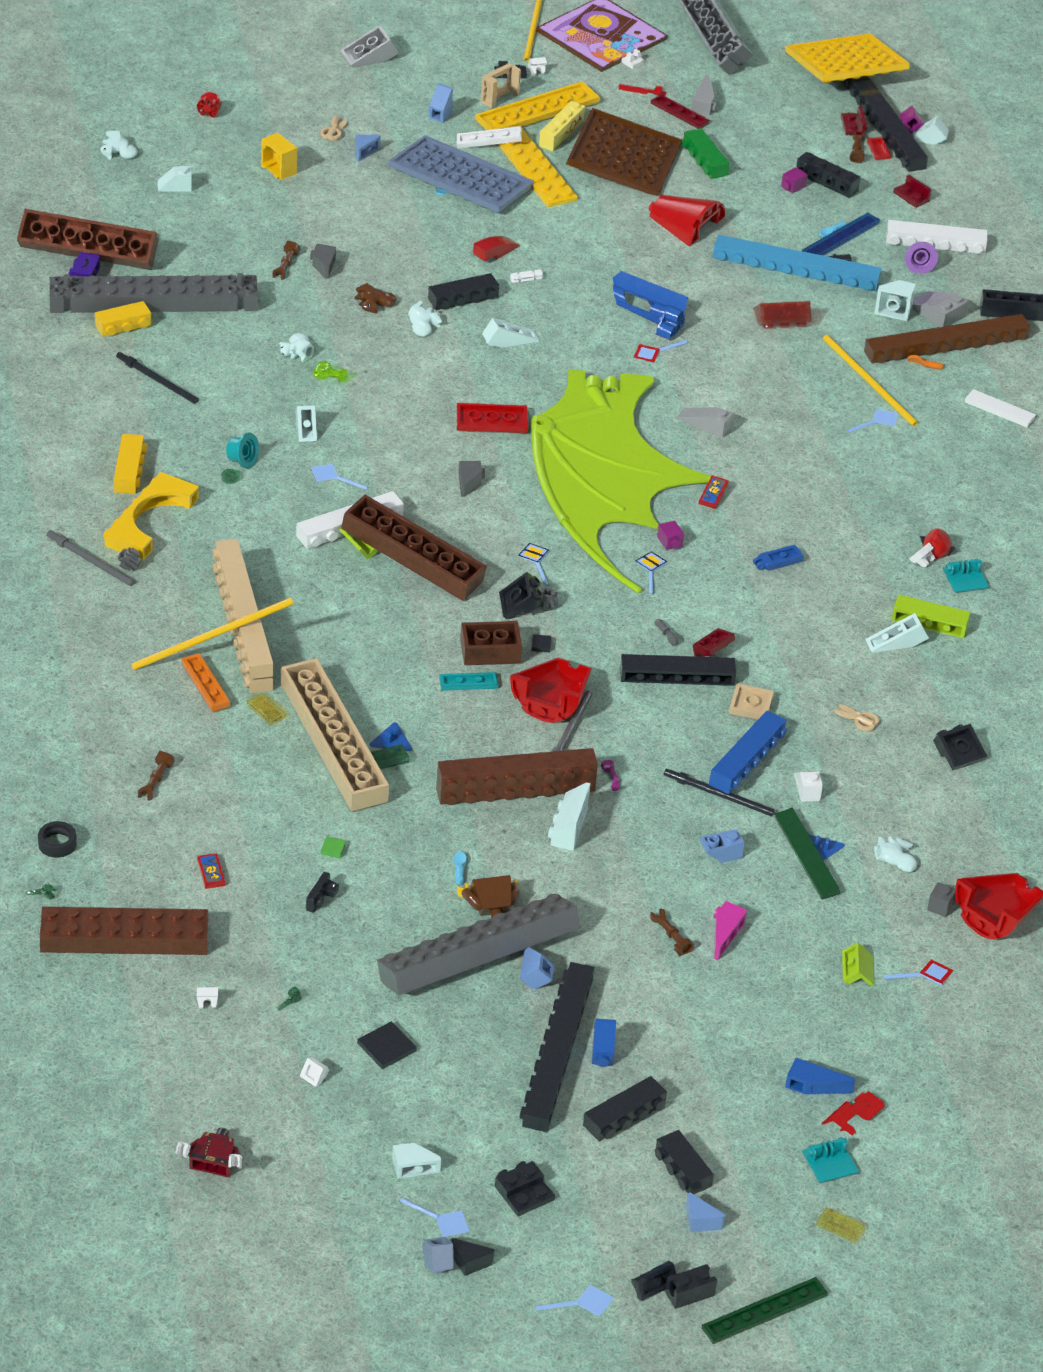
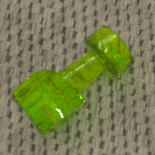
(324, 369)

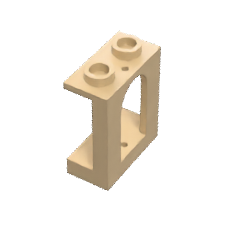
(490, 89)

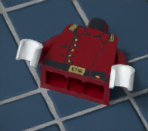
(212, 1153)

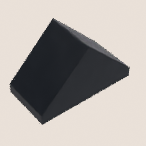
(471, 1256)

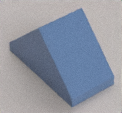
(366, 145)
(703, 1215)

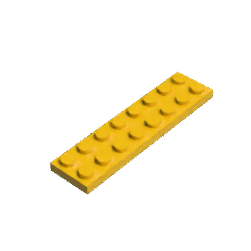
(536, 107)
(535, 166)

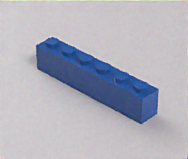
(748, 752)

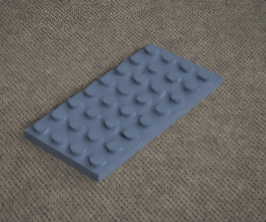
(461, 173)

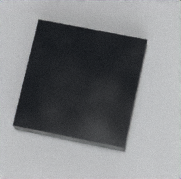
(386, 1045)

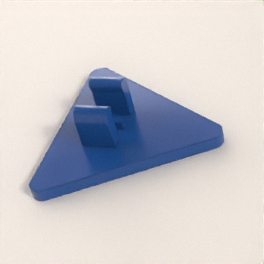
(391, 737)
(826, 846)

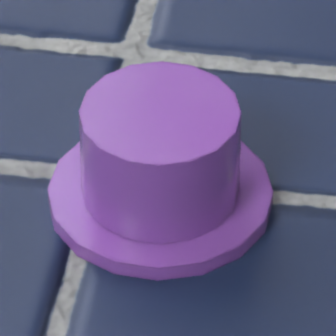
(921, 257)

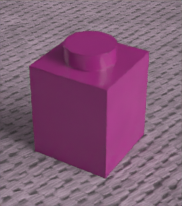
(911, 119)
(794, 180)
(670, 535)

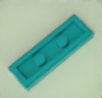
(468, 681)

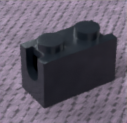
(690, 1286)

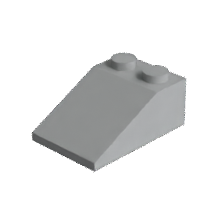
(370, 48)
(941, 307)

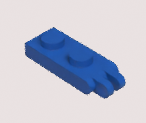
(778, 558)

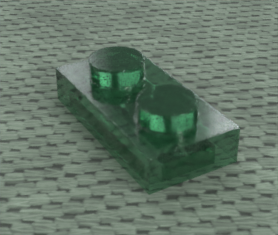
(390, 756)

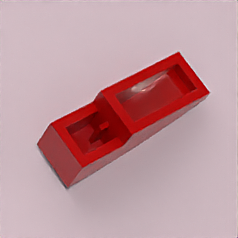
(493, 247)

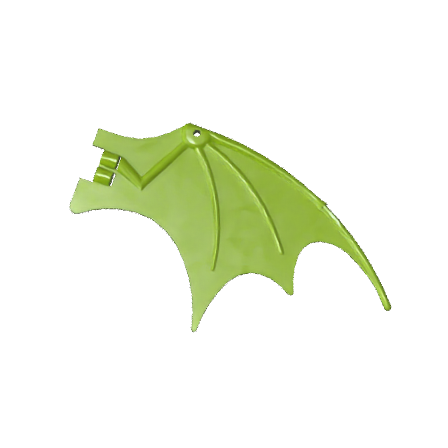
(598, 464)

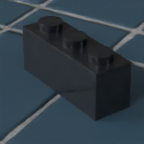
(683, 1162)

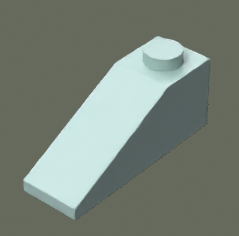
(506, 334)
(899, 635)

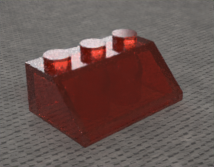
(783, 314)

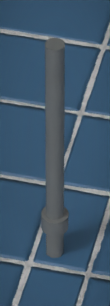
(63, 542)
(573, 722)

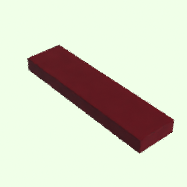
(680, 111)

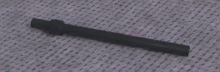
(132, 362)
(683, 778)

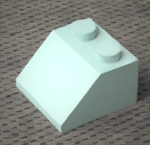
(895, 299)

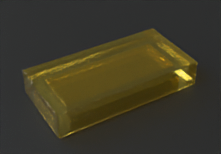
(266, 709)
(840, 1225)

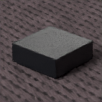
(541, 643)

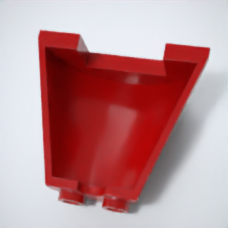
(685, 215)
(550, 689)
(996, 903)

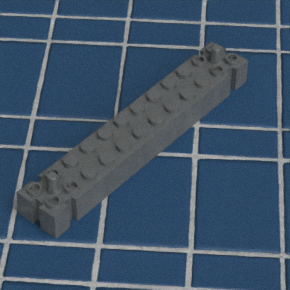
(718, 33)
(159, 293)

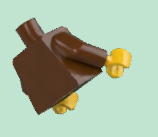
(491, 894)

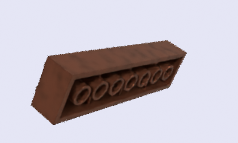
(75, 235)
(413, 547)
(515, 776)
(124, 930)

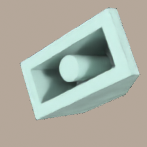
(931, 132)
(176, 180)
(306, 423)
(414, 1160)

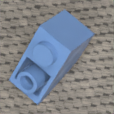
(441, 103)
(724, 845)
(536, 969)

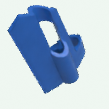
(666, 305)

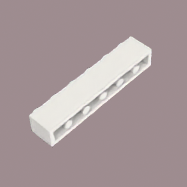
(939, 236)
(327, 526)

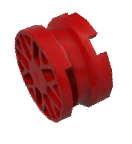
(209, 103)

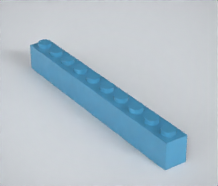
(797, 262)

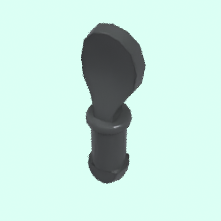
(671, 637)

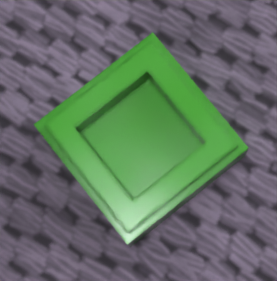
(333, 847)

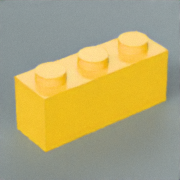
(123, 319)

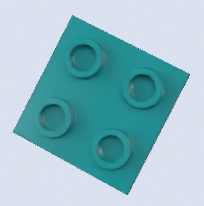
(965, 575)
(830, 1160)

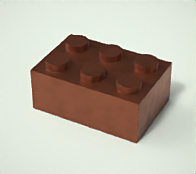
(491, 642)

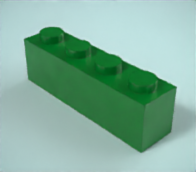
(706, 153)

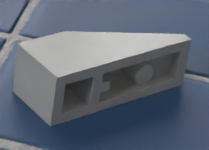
(704, 98)
(708, 418)

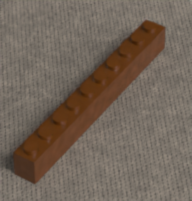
(947, 338)

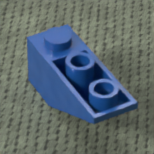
(815, 1079)

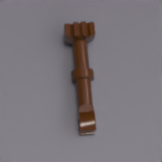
(857, 154)
(290, 248)
(163, 760)
(682, 945)

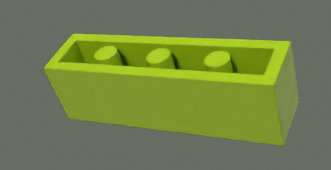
(932, 615)

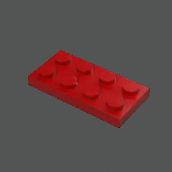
(492, 418)

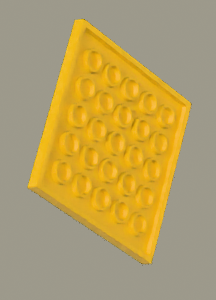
(847, 57)

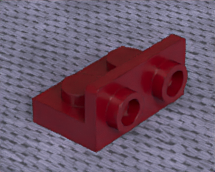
(854, 122)
(913, 192)
(713, 643)

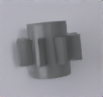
(129, 559)
(549, 598)

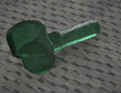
(46, 890)
(294, 996)

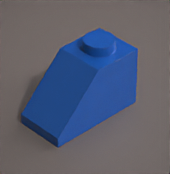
(603, 1042)

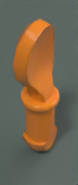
(917, 359)

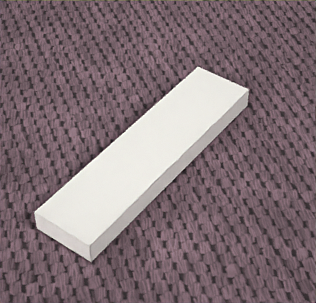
(489, 137)
(1000, 408)

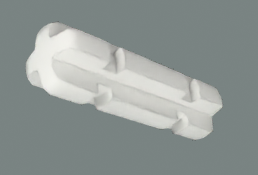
(526, 276)

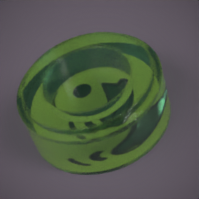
(230, 476)

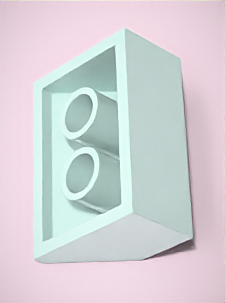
(570, 817)

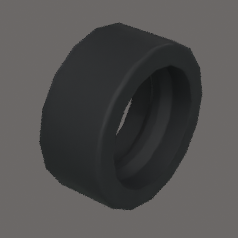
(57, 850)

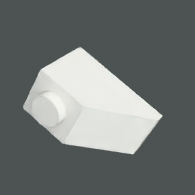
(809, 785)

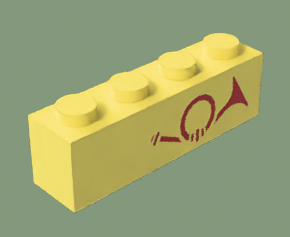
(561, 126)

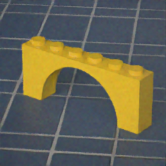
(162, 491)

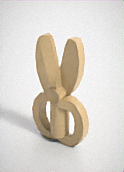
(335, 128)
(858, 717)

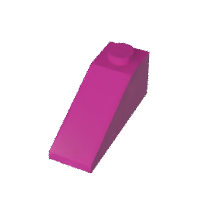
(728, 923)

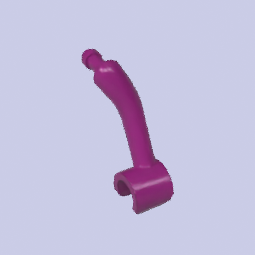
(608, 765)

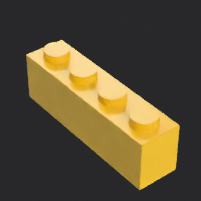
(129, 463)

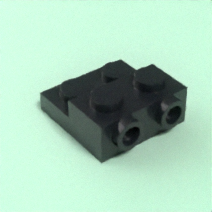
(520, 596)
(960, 746)
(523, 1188)

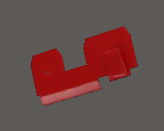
(657, 91)
(865, 1106)

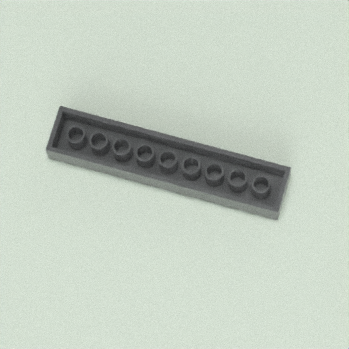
(478, 944)

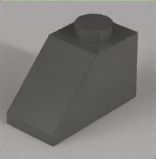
(323, 259)
(470, 476)
(941, 899)

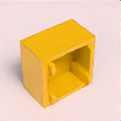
(279, 156)

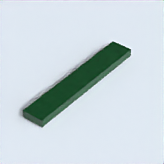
(807, 853)
(764, 1310)

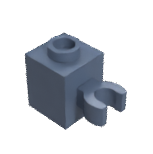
(438, 1254)

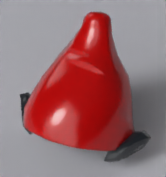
(940, 541)

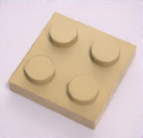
(750, 701)

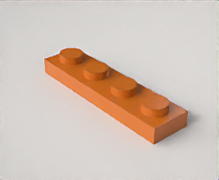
(205, 682)

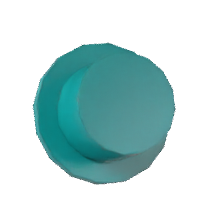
(243, 450)

